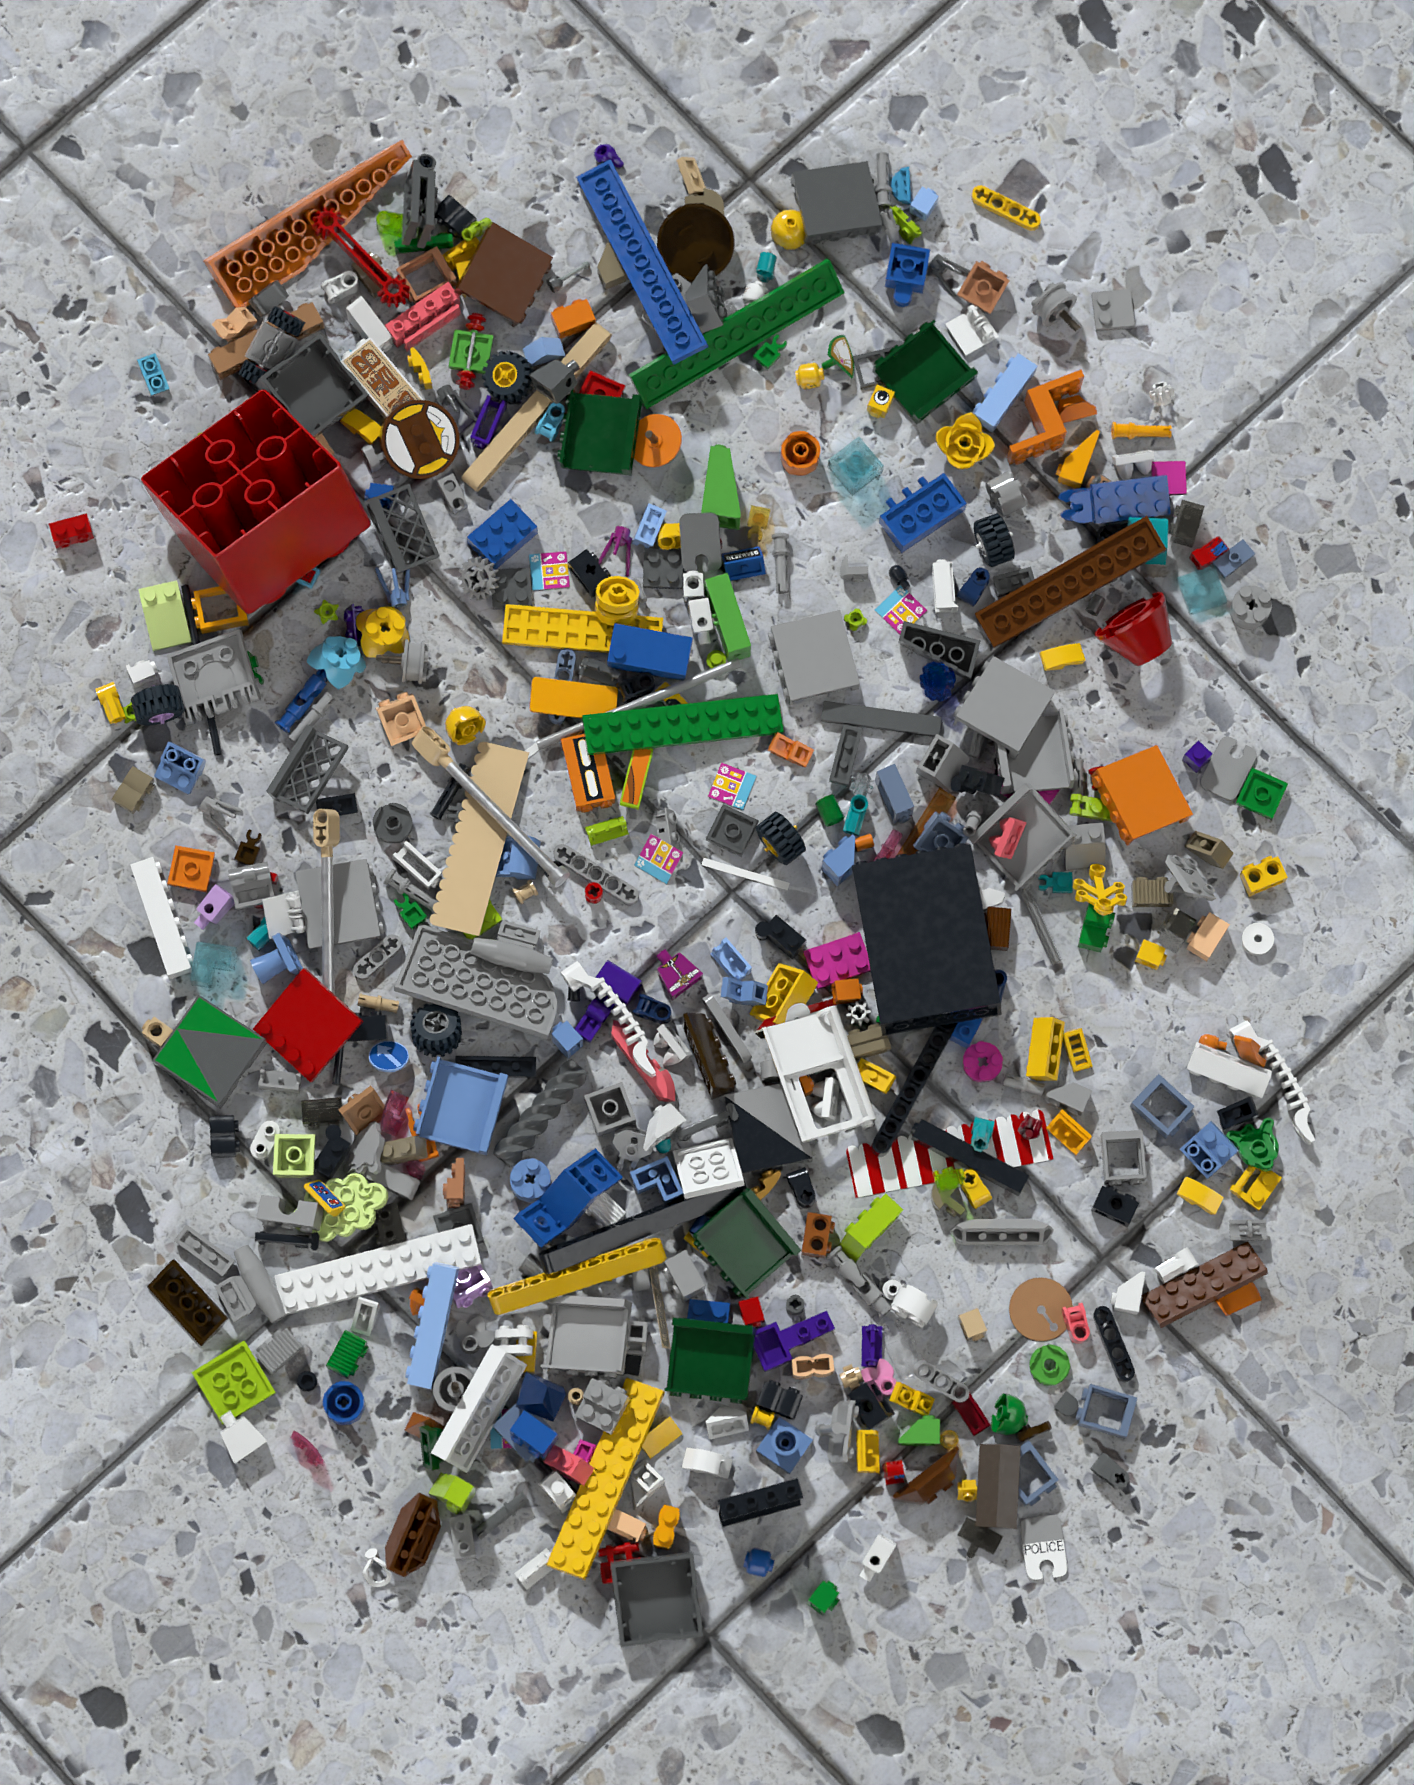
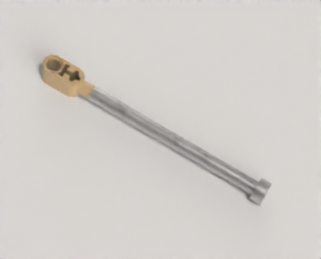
(436, 752)
(327, 836)

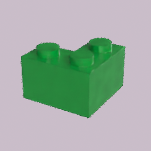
(1094, 930)

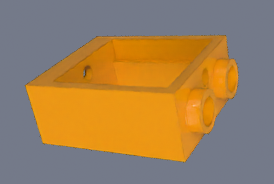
(241, 620)

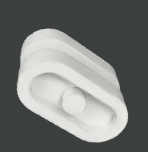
(522, 1334)

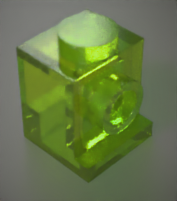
(949, 1179)

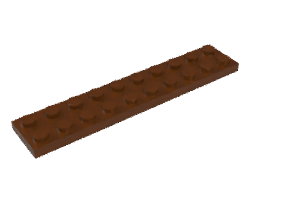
(1070, 581)

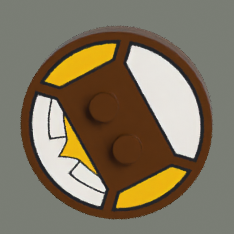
(419, 439)

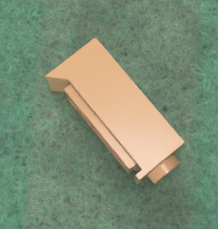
(627, 1526)

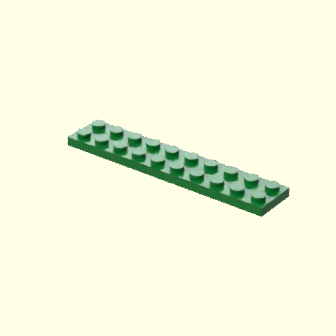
(682, 724)

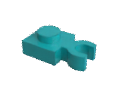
(1060, 882)

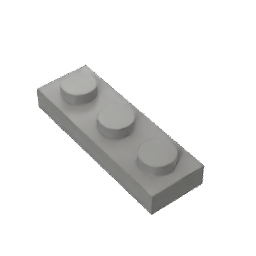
(204, 1251)

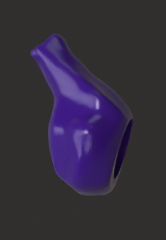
(606, 152)

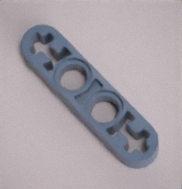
(571, 664)

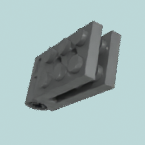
(419, 201)

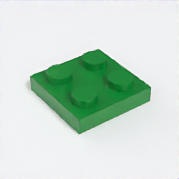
(1261, 793)

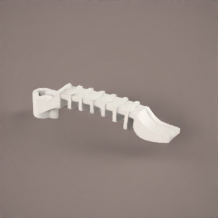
(577, 977)
(1300, 1118)

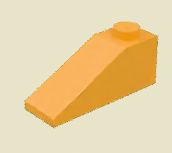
(1075, 465)

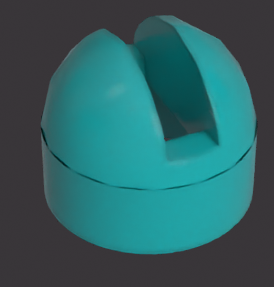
(664, 1146)

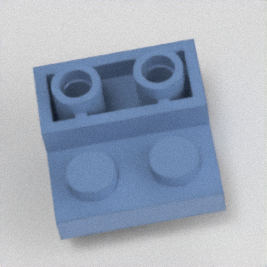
(180, 768)
(516, 861)
(1209, 1150)

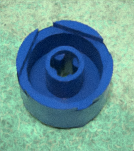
(335, 1395)

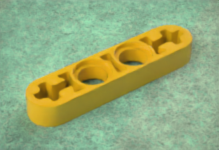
(1007, 205)

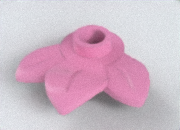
(881, 1375)

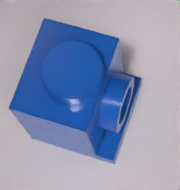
(379, 489)

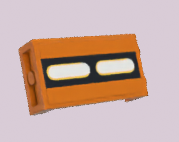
(587, 775)

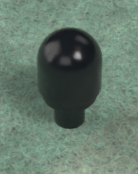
(899, 576)

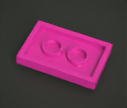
(838, 960)

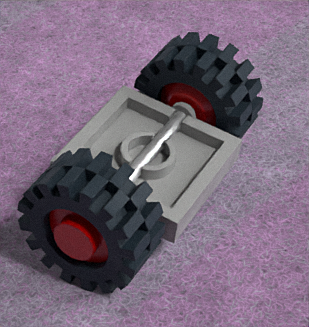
(271, 344)

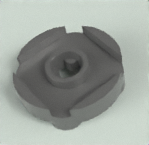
(397, 833)

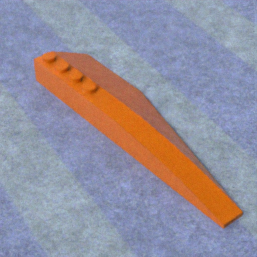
(287, 241)

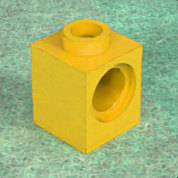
(1151, 955)

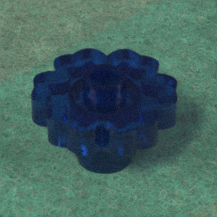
(937, 681)

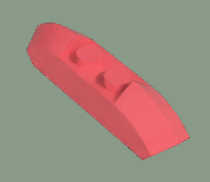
(662, 1083)

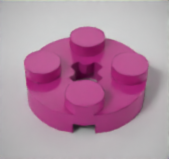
(982, 1050)

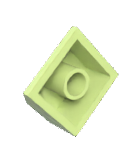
(294, 1155)

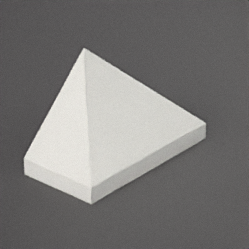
(726, 1422)

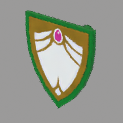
(840, 354)

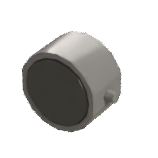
(768, 1071)

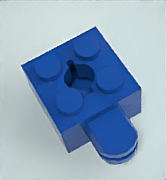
(906, 272)

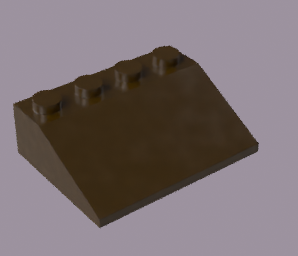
(707, 1054)

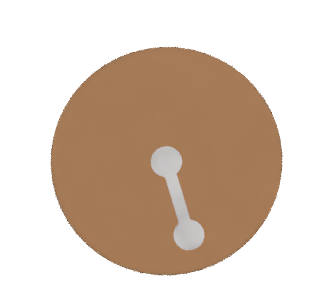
(1038, 1308)

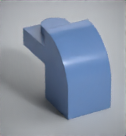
(745, 992)

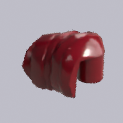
(1030, 1127)

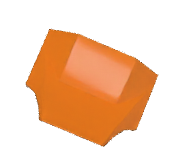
(1075, 408)

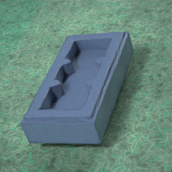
(1233, 558)

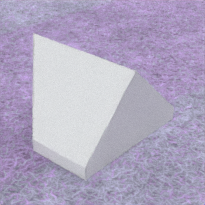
(644, 1483)

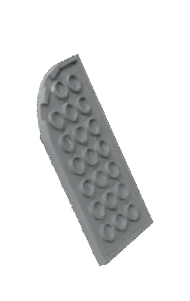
(448, 975)

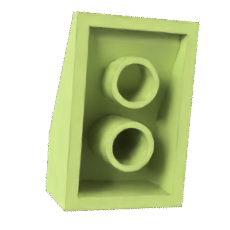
(165, 615)

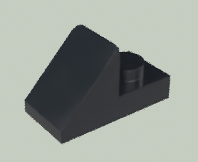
(1238, 1113)

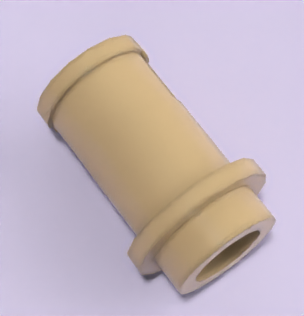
(576, 1391)

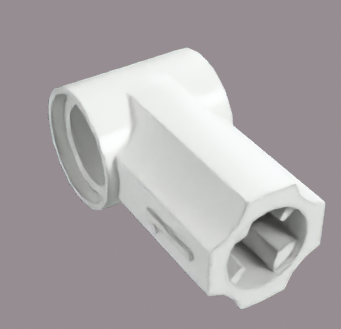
(1180, 1263)

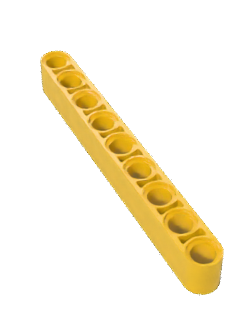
(576, 1277)

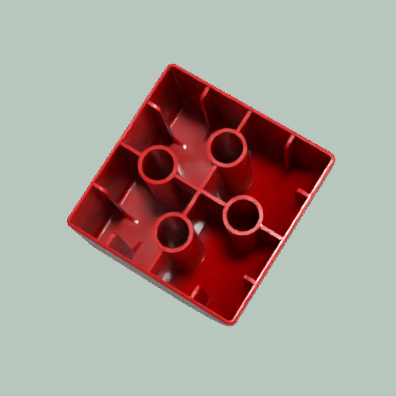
(257, 501)

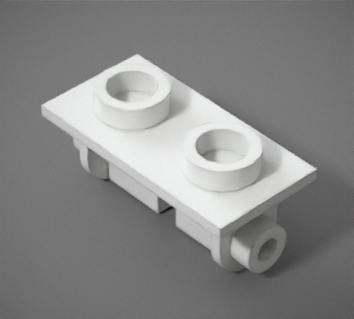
(534, 1569)

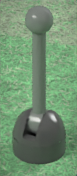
(555, 283)

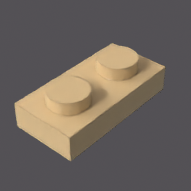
(691, 175)

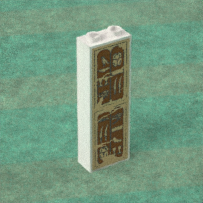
(378, 377)

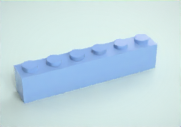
(433, 1325)

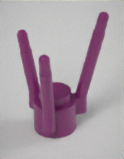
(620, 538)

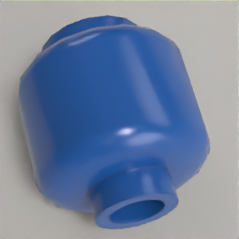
(758, 1562)

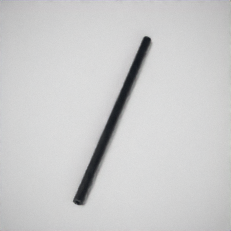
(195, 640)

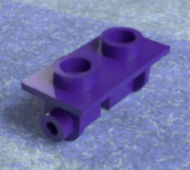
(350, 618)
(871, 1345)

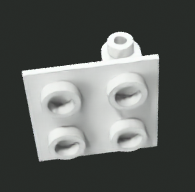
(971, 330)
(284, 914)

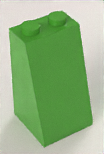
(720, 488)

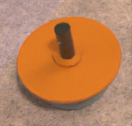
(657, 441)

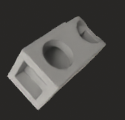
(452, 493)

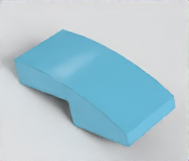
(153, 374)

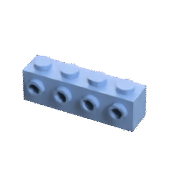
(1005, 392)

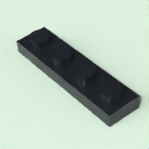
(511, 1065)

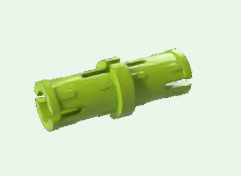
(476, 229)

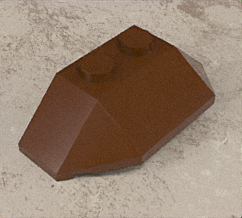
(930, 1481)
(413, 1535)

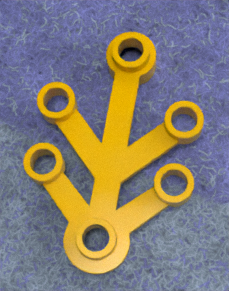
(1103, 905)

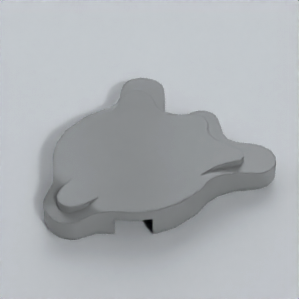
(366, 1151)

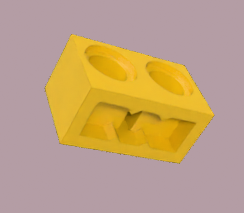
(1266, 880)

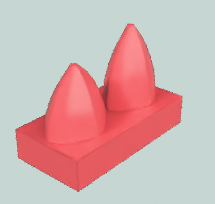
(1007, 843)

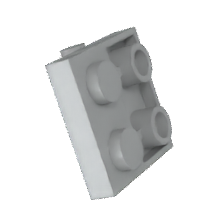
(250, 885)

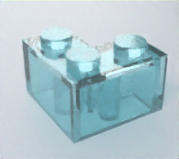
(211, 957)

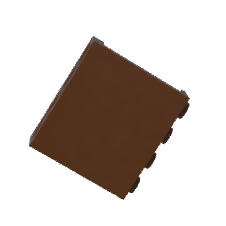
(504, 273)

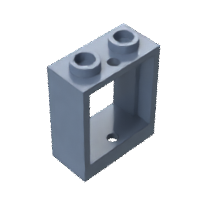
(894, 794)
(1137, 1106)
(1127, 1415)
(1048, 1487)

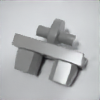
(1248, 1230)

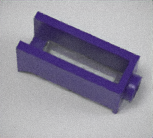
(487, 422)

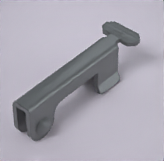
(719, 1119)

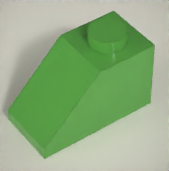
(923, 1433)

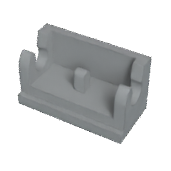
(280, 1081)

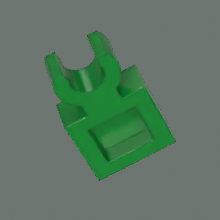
(769, 354)
(411, 913)

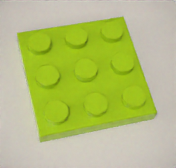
(233, 1381)

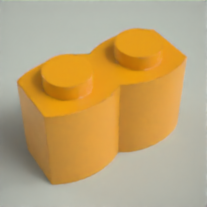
(667, 1521)

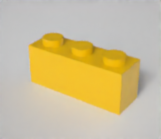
(1045, 1049)

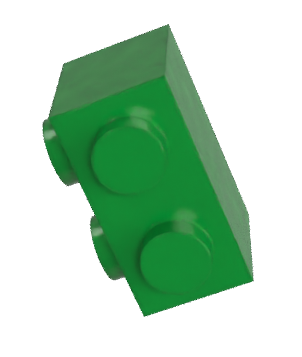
(824, 1597)

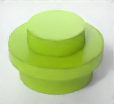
(715, 658)

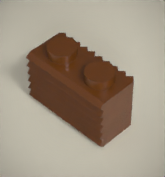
(998, 927)

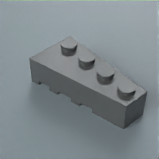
(941, 646)

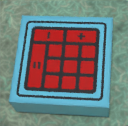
(310, 578)

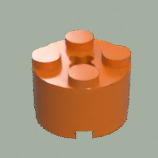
(796, 463)

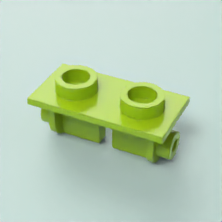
(907, 230)
(607, 830)

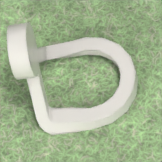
(372, 1555)

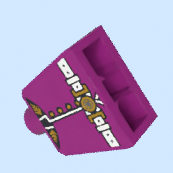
(677, 973)

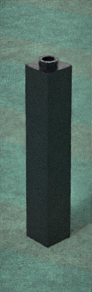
(965, 1156)

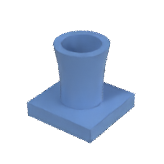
(277, 960)
(782, 1456)

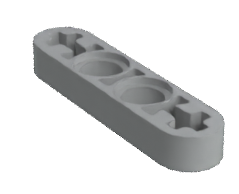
(726, 1028)

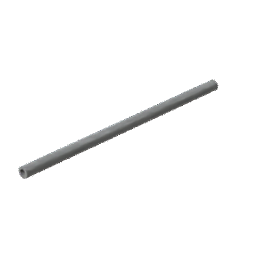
(647, 700)

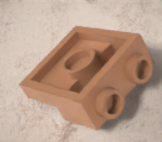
(983, 287)
(455, 1188)

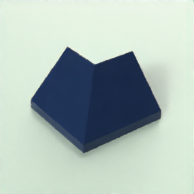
(540, 1396)

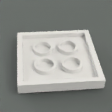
(708, 1168)

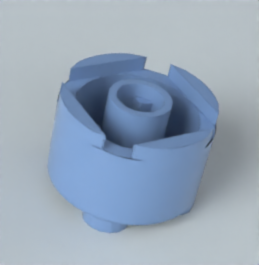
(534, 1169)

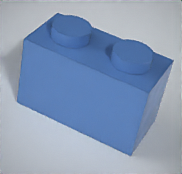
(566, 1039)

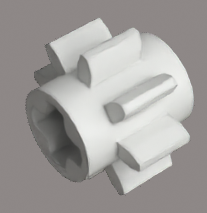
(1161, 393)
(854, 1018)

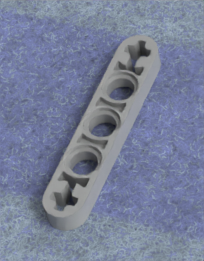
(589, 867)

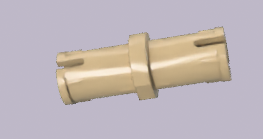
(378, 1003)

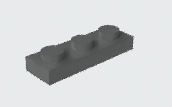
(845, 755)

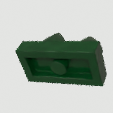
(428, 1439)

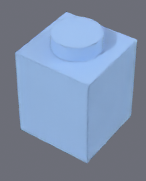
(924, 203)

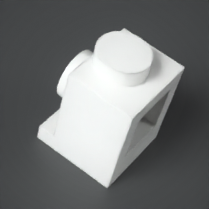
(142, 672)

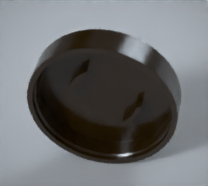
(694, 238)

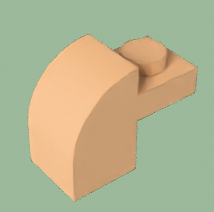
(235, 325)

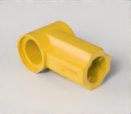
(109, 699)

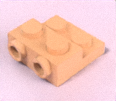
(400, 718)

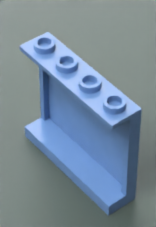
(460, 1106)

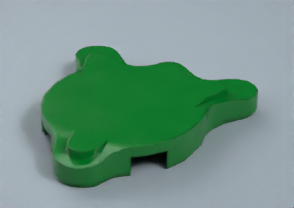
(1256, 1146)

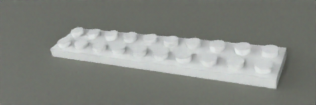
(376, 1269)

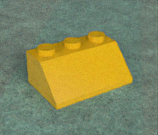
(785, 988)

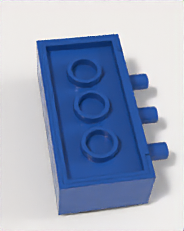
(921, 511)

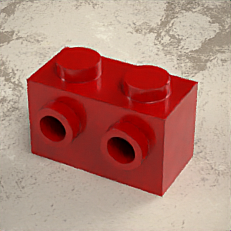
(71, 531)

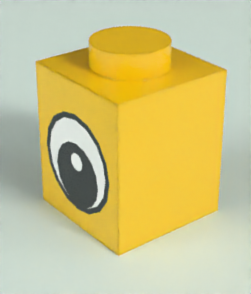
(880, 402)

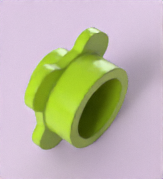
(856, 613)

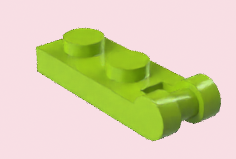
(1092, 808)

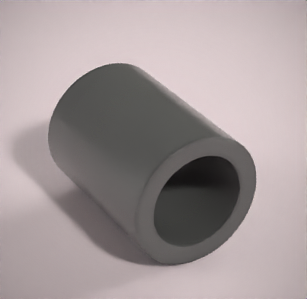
(1095, 605)

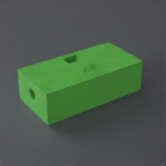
(727, 617)

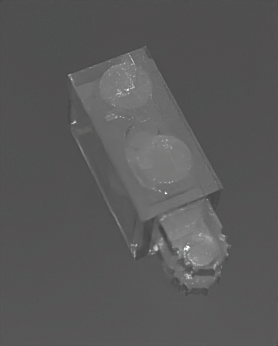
(901, 1350)

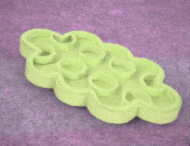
(360, 1202)

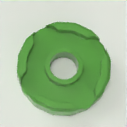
(1053, 1353)

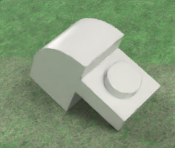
(707, 1462)

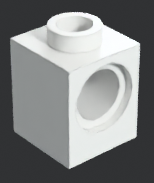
(693, 594)

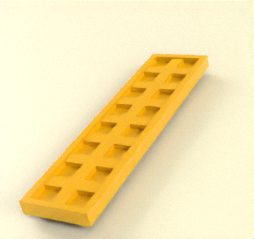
(563, 628)

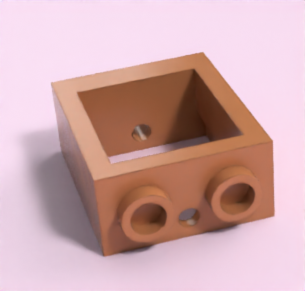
(422, 260)

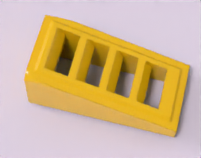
(1067, 1044)

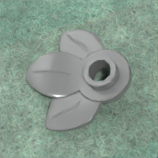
(475, 1332)

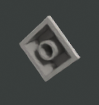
(1088, 847)

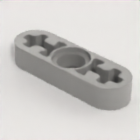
(392, 952)

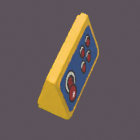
(325, 1197)

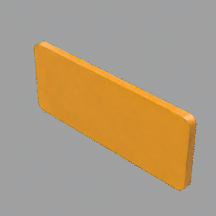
(570, 697)

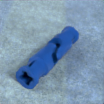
(311, 689)

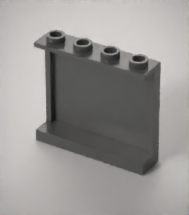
(837, 202)

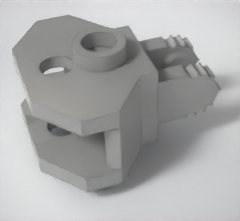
(629, 1147)

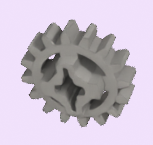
(478, 578)

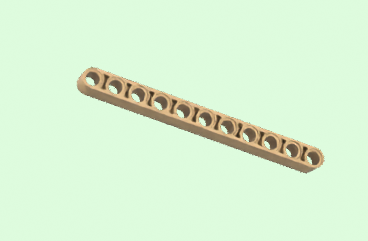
(530, 413)

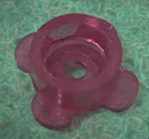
(416, 1169)

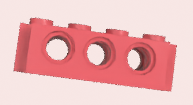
(425, 317)

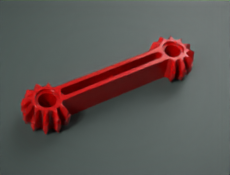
(361, 257)

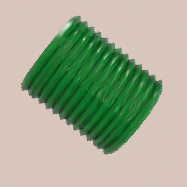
(829, 810)

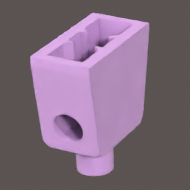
(220, 900)

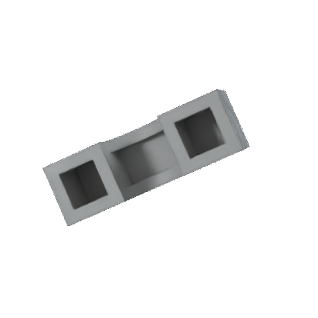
(306, 1217)

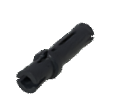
(447, 795)

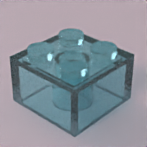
(855, 466)

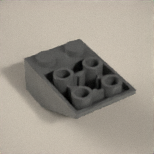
(706, 300)

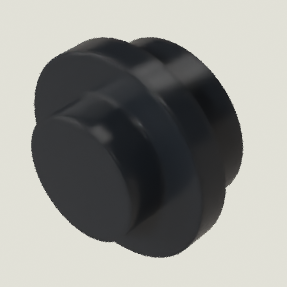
(307, 1381)

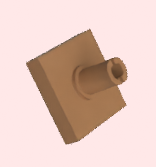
(362, 1110)

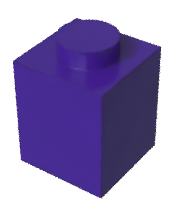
(1197, 756)

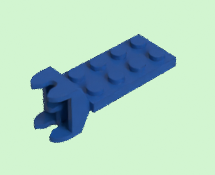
(1118, 500)

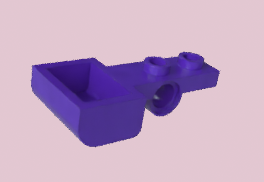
(622, 984)
(774, 1345)

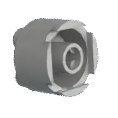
(1006, 493)
(1255, 597)

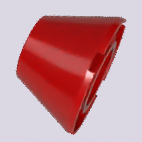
(1139, 630)

